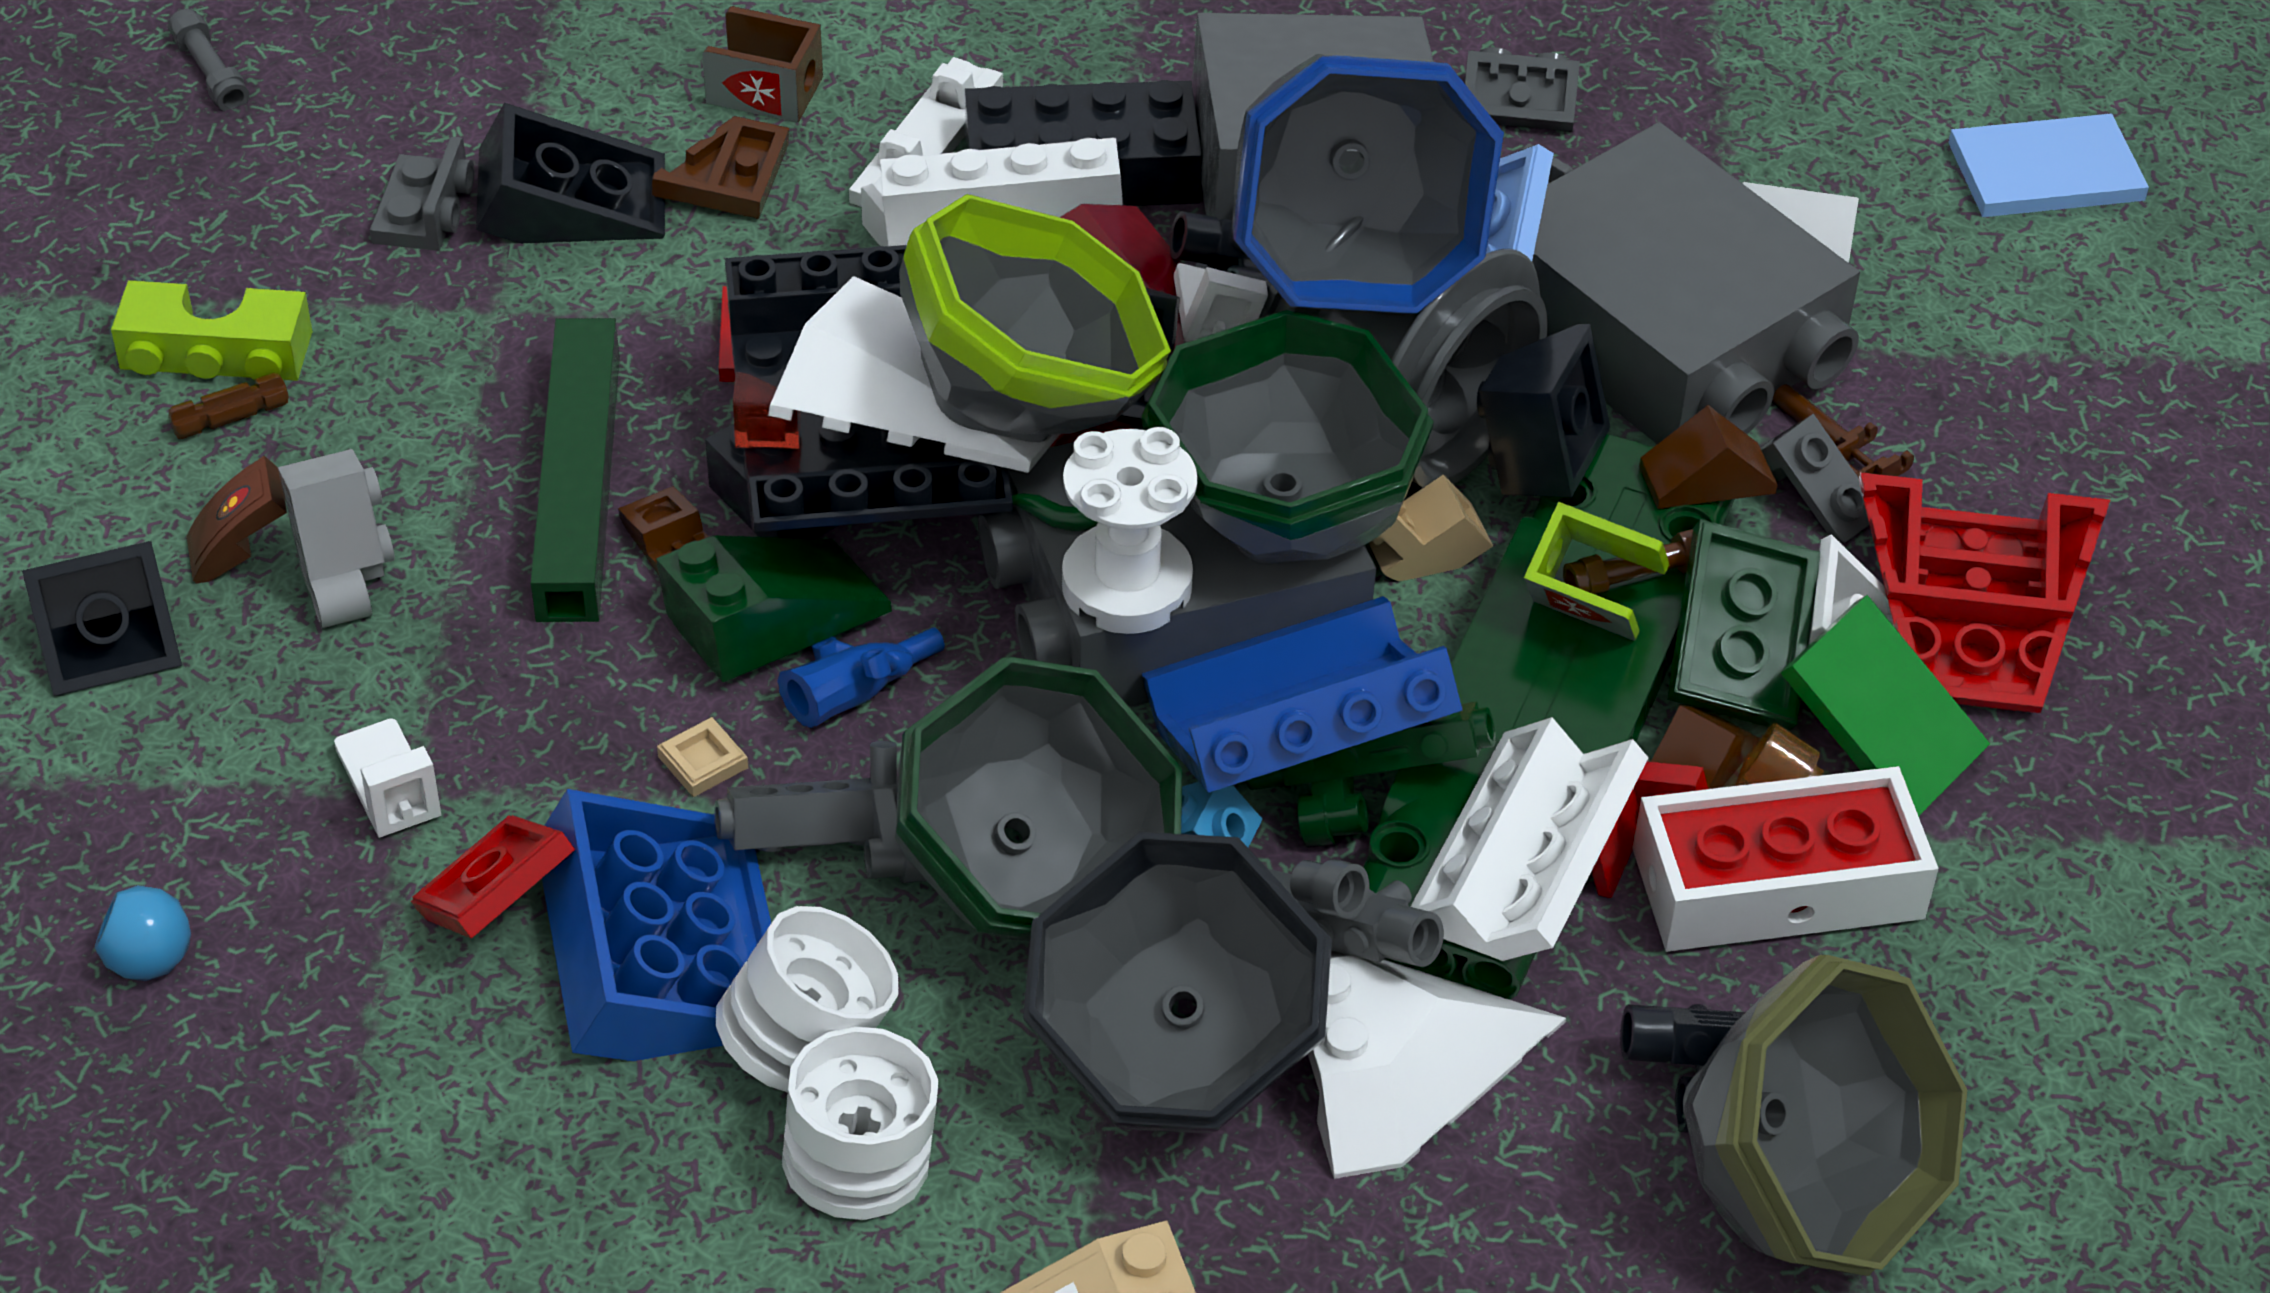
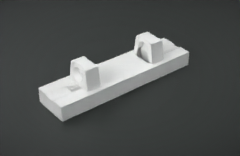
(933, 124)

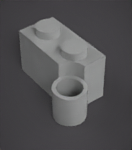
(336, 533)

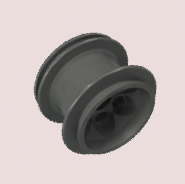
(1450, 349)

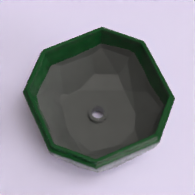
(1293, 434)
(1036, 755)

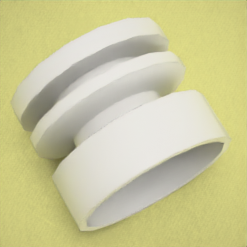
(801, 981)
(859, 1122)

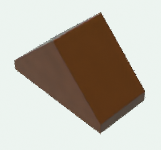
(1706, 463)
(1705, 741)

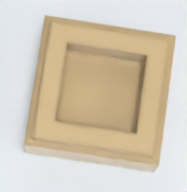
(702, 757)

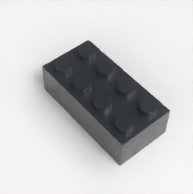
(1150, 122)

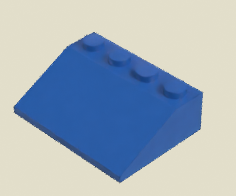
(648, 924)

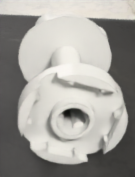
(1127, 565)

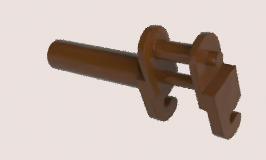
(1847, 442)

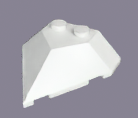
(1408, 1058)

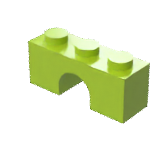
(161, 334)

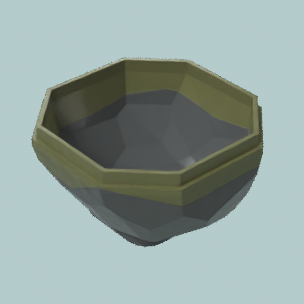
(1829, 1118)

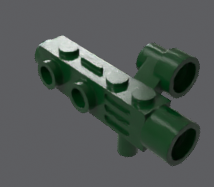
(1332, 800)

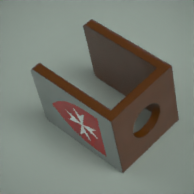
(764, 65)

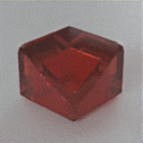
(751, 418)

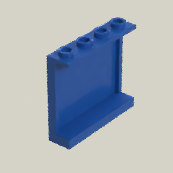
(1297, 694)

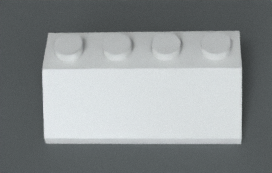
(1027, 176)

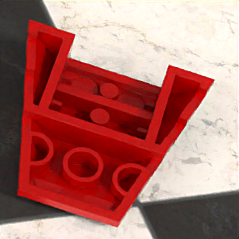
(1981, 591)

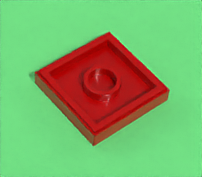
(491, 875)

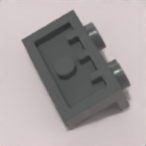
(1524, 88)
(423, 199)

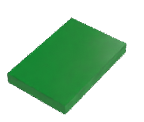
(1885, 703)

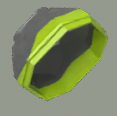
(1027, 321)

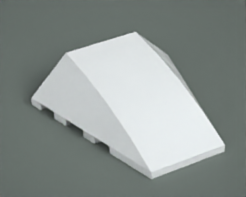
(867, 369)

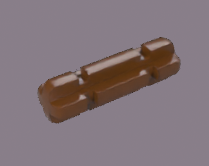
(228, 405)

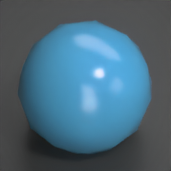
(143, 933)

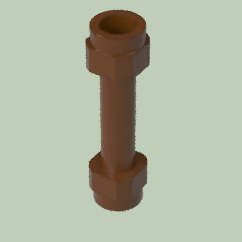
(1597, 575)

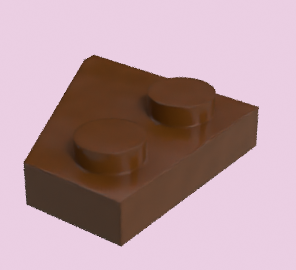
(729, 169)

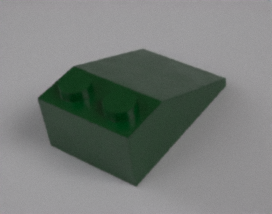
(763, 597)

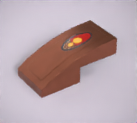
(240, 508)

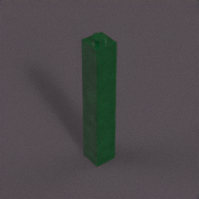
(576, 471)

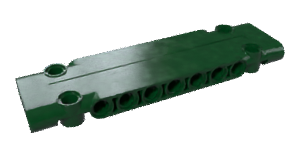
(1540, 666)

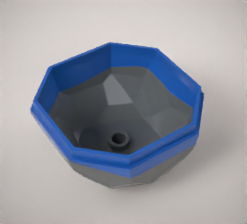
(1418, 182)

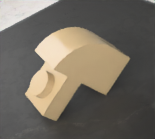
(1431, 534)

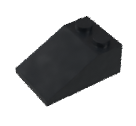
(564, 183)

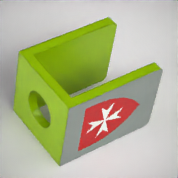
(1574, 524)

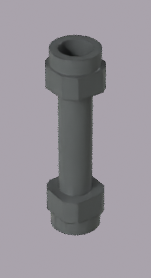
(223, 83)

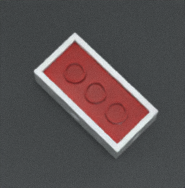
(1783, 858)

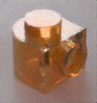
(1779, 757)

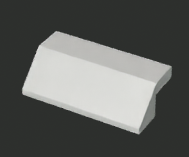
(1528, 840)

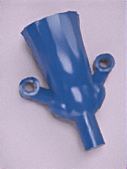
(850, 674)

